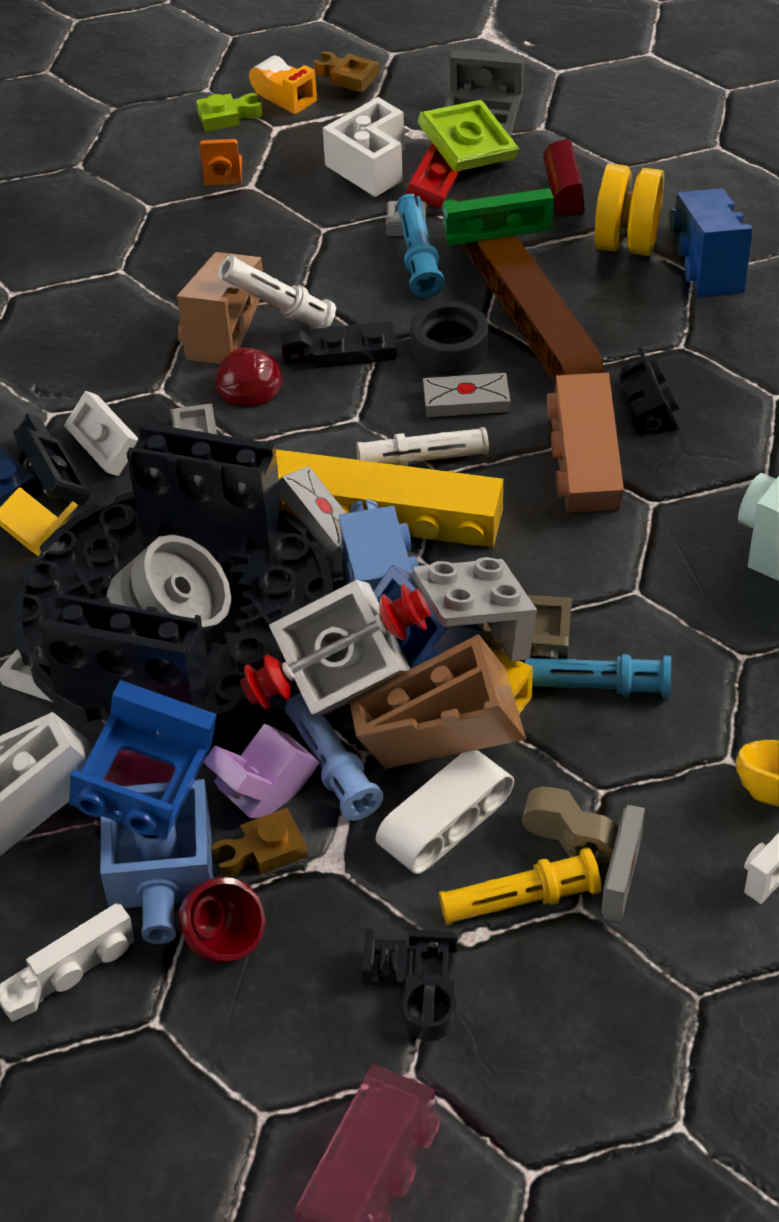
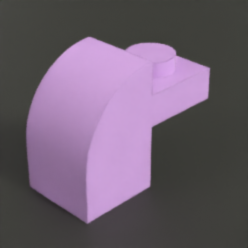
(265, 774)

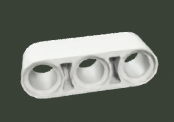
(444, 810)

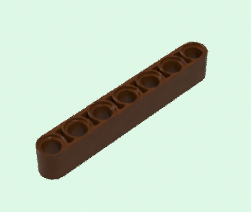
(534, 307)

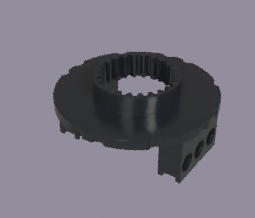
(187, 486)

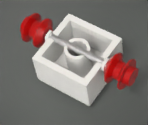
(337, 647)

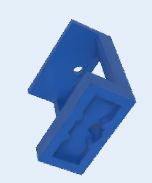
(156, 729)

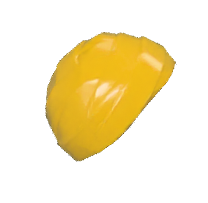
(759, 770)

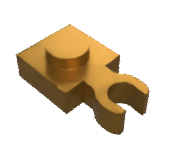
(350, 72)
(266, 842)

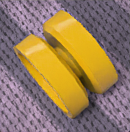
(622, 209)

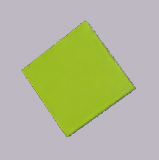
(468, 135)

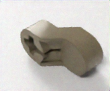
(557, 816)

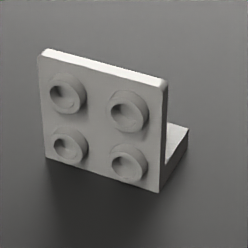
(480, 594)

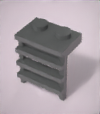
(489, 78)

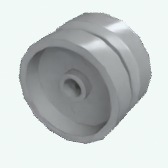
(176, 580)

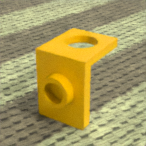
(30, 520)

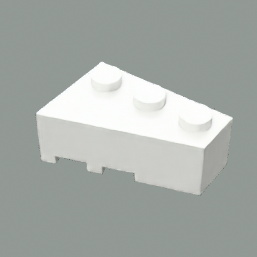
(36, 774)

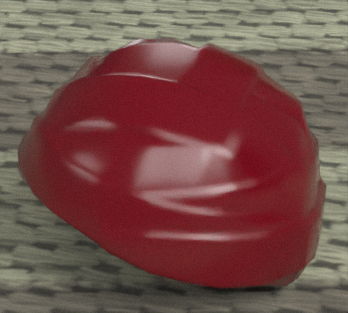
(248, 377)
(222, 919)

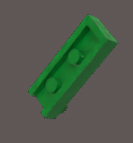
(498, 216)

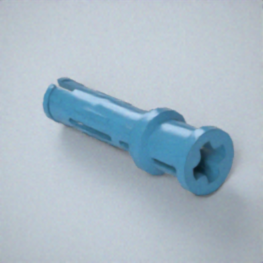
(421, 256)
(623, 683)

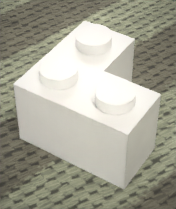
(367, 146)

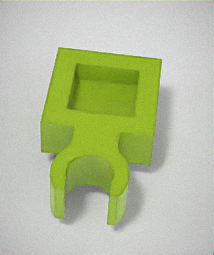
(223, 111)

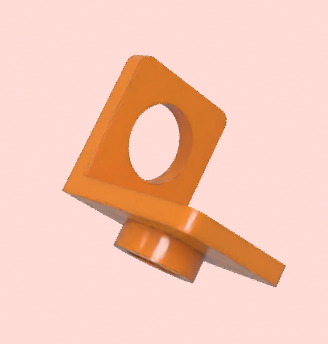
(221, 162)

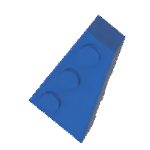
(711, 241)

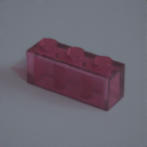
(371, 1151)

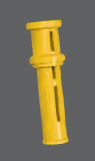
(544, 883)

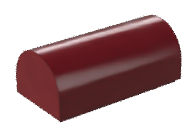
(564, 178)

